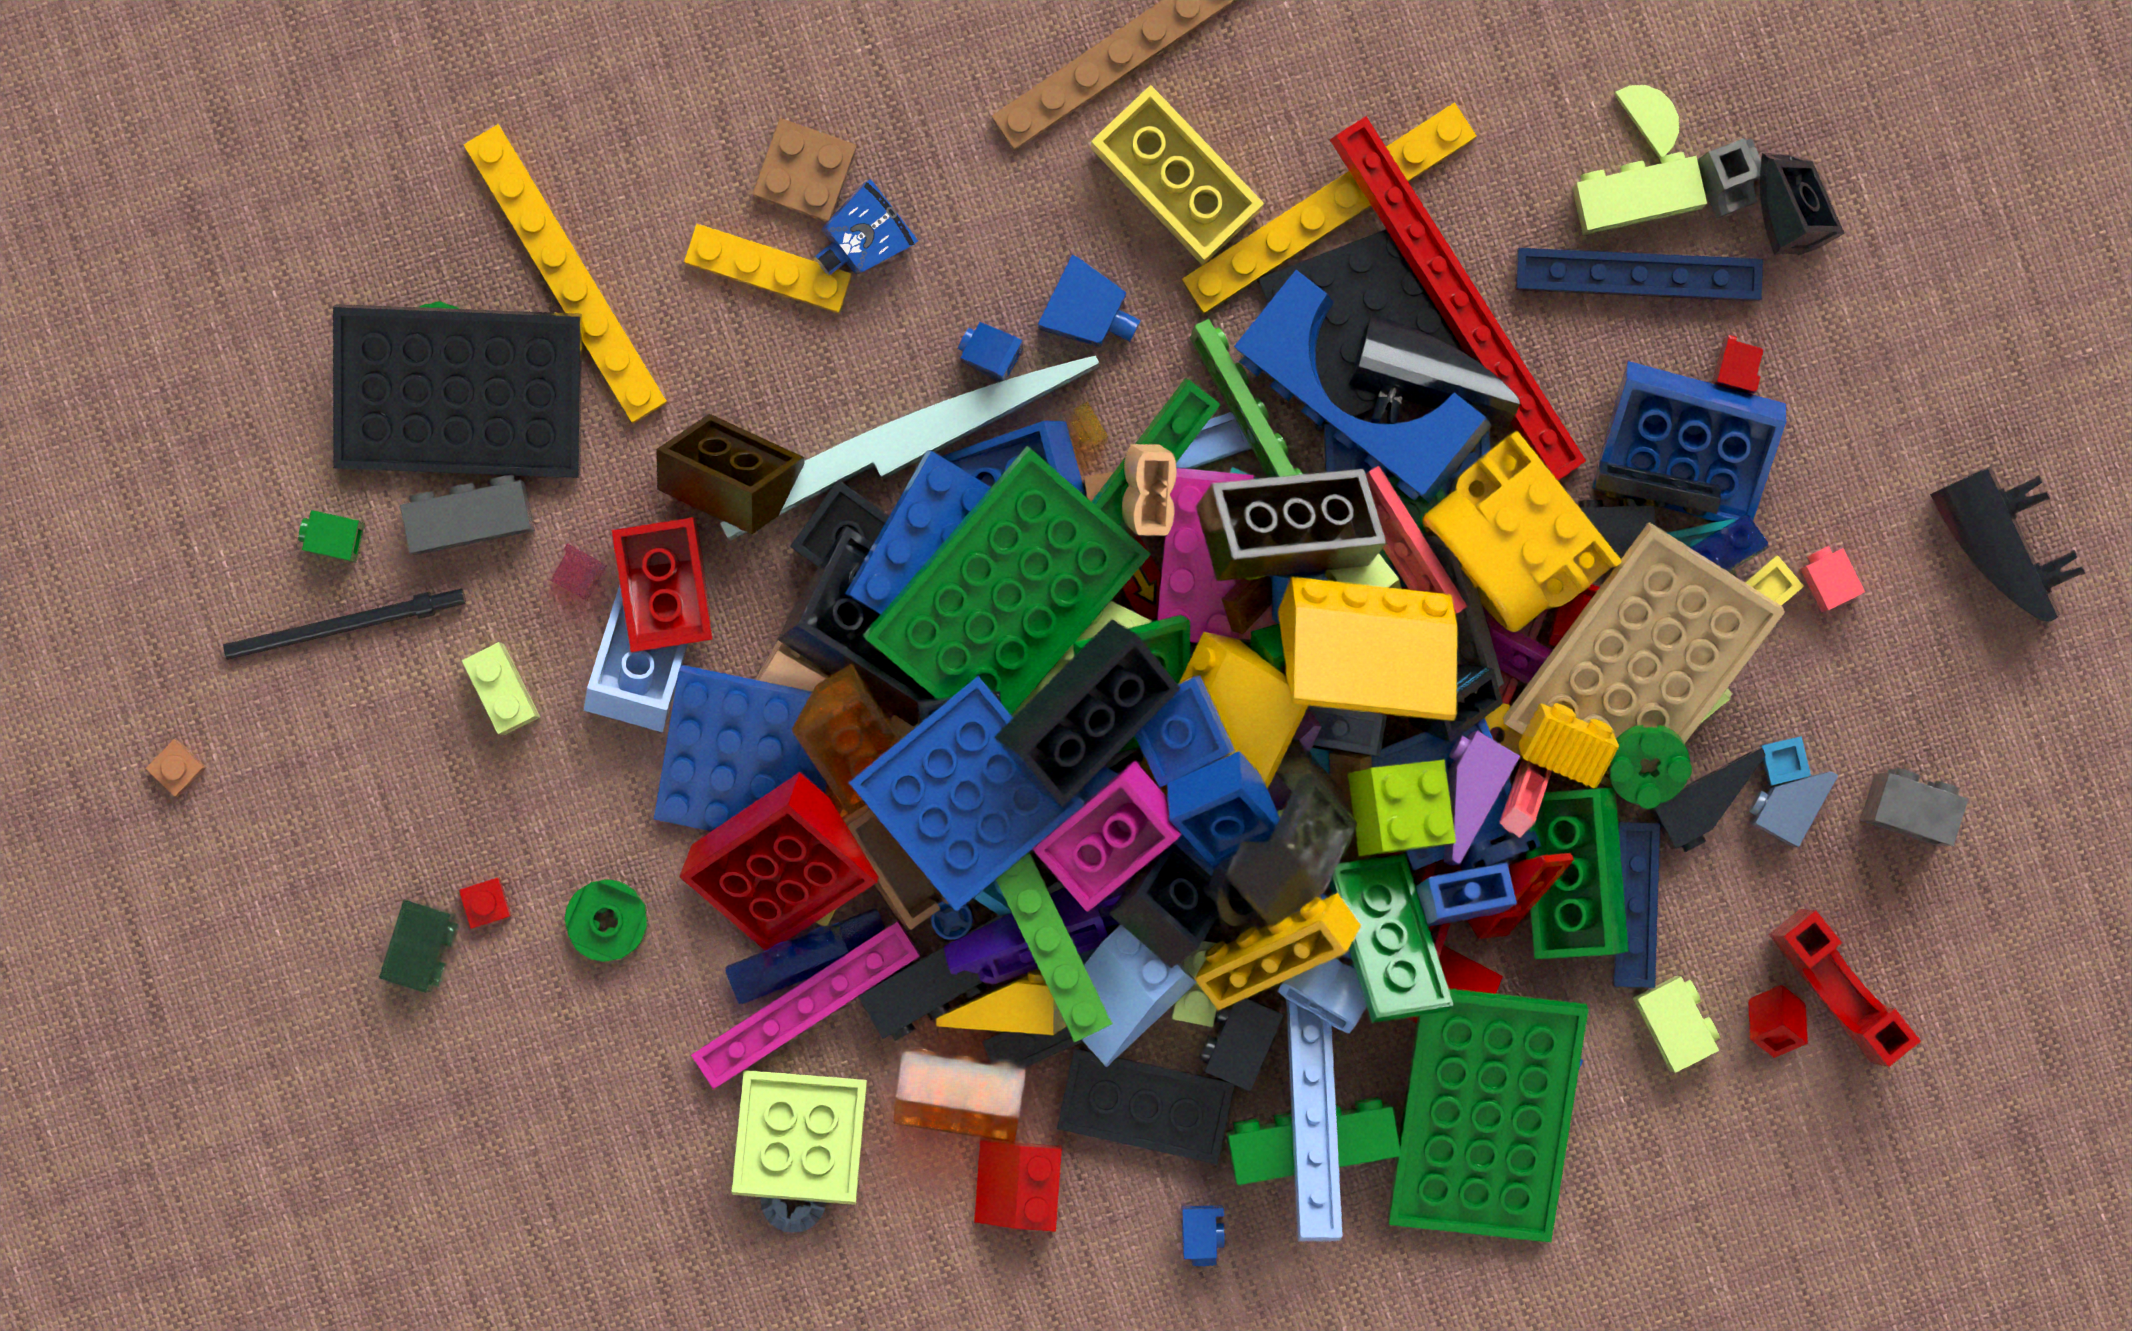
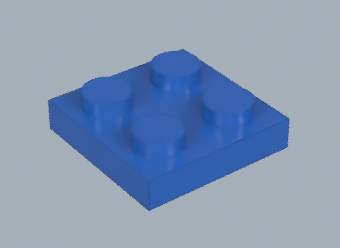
(1184, 734)

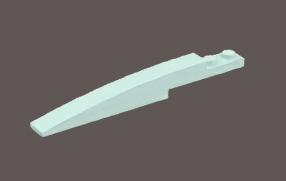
(932, 428)

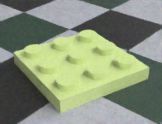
(799, 1137)

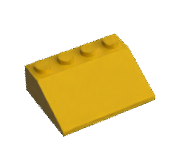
(1370, 648)
(1248, 699)

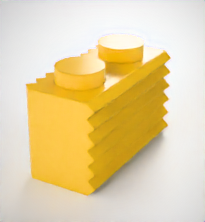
(1568, 744)

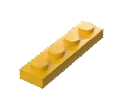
(767, 268)

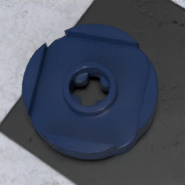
(1506, 850)

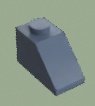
(1791, 807)

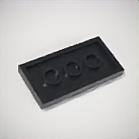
(1146, 1106)

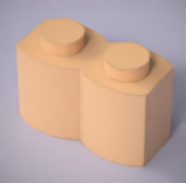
(1147, 500)

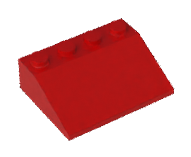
(779, 863)

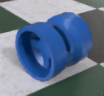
(948, 922)

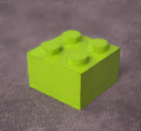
(1401, 807)

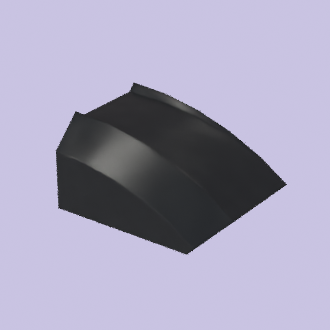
(1795, 205)

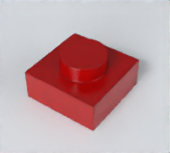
(485, 903)

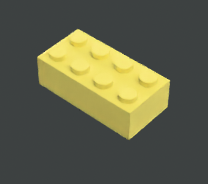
(1176, 175)

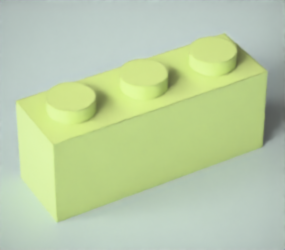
(1639, 193)

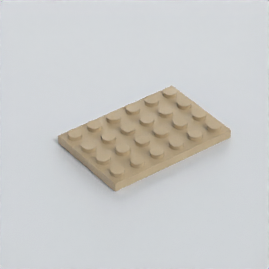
(1652, 643)

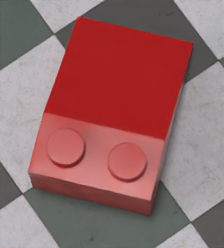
(663, 584)

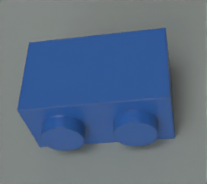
(1466, 894)

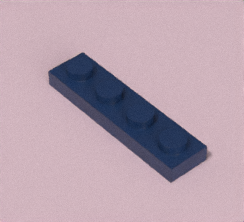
(1640, 883)

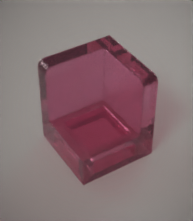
(578, 572)

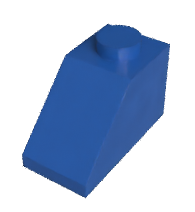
(990, 351)

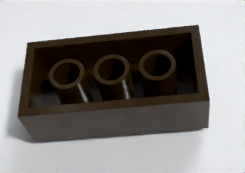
(1290, 524)

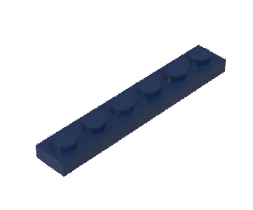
(1639, 274)

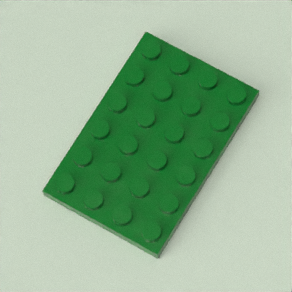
(1008, 587)
(1488, 1116)

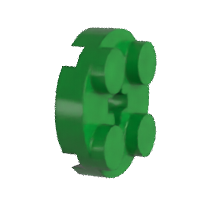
(1652, 787)
(628, 911)

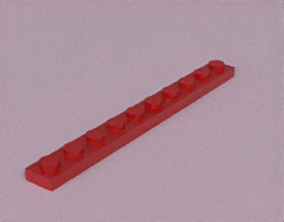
(1453, 291)

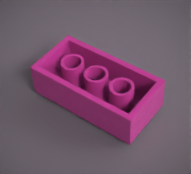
(1187, 572)

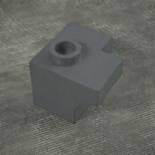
(1730, 176)

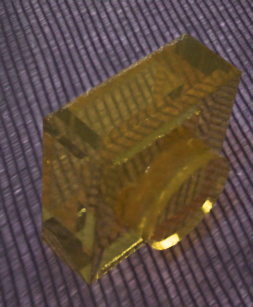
(1088, 426)

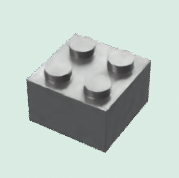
(1913, 808)

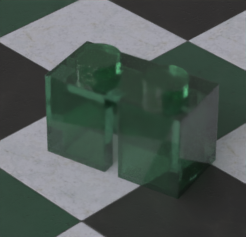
(418, 946)

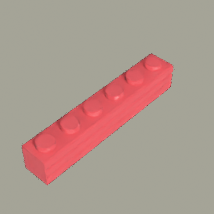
(1525, 797)

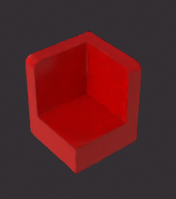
(1738, 366)
(1777, 1021)

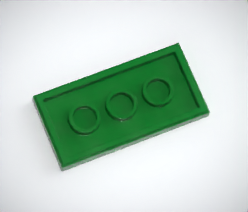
(1394, 943)

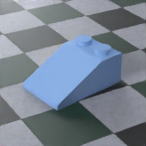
(632, 684)
(1133, 989)

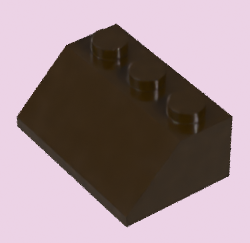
(728, 473)

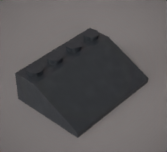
(831, 625)

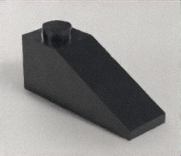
(1704, 802)

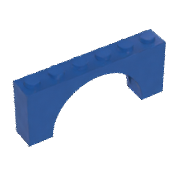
(1416, 452)

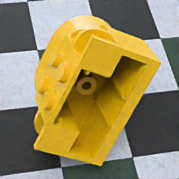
(1519, 534)

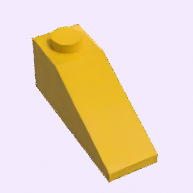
(1016, 1007)

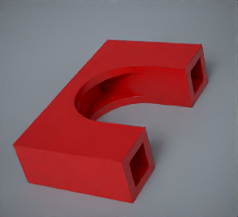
(1814, 953)

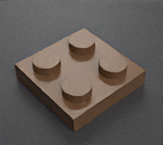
(804, 170)

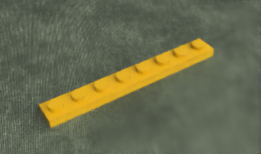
(1321, 213)
(565, 273)

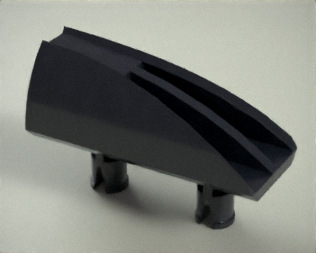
(1425, 371)
(1987, 531)

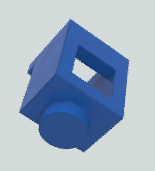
(1202, 1234)

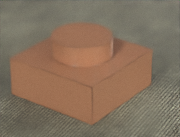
(175, 768)

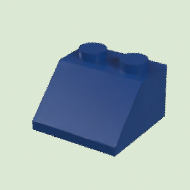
(1222, 807)

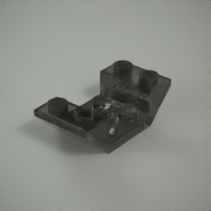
(1304, 845)

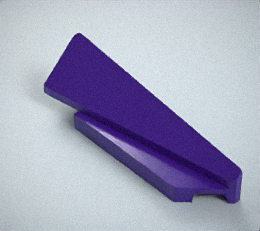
(1001, 952)

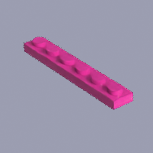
(806, 1004)

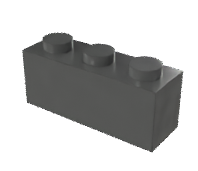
(467, 515)

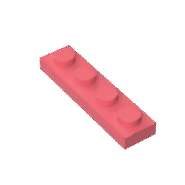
(1407, 545)

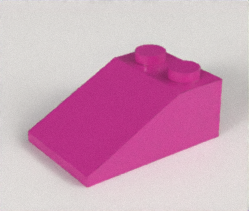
(1109, 837)

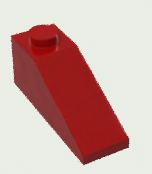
(1530, 882)

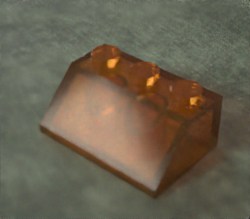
(844, 732)
(959, 1095)

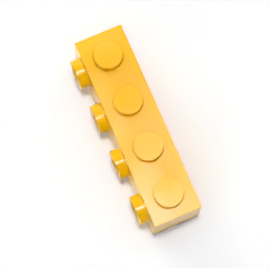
(1277, 951)

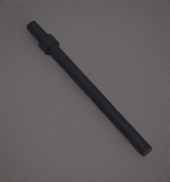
(422, 606)

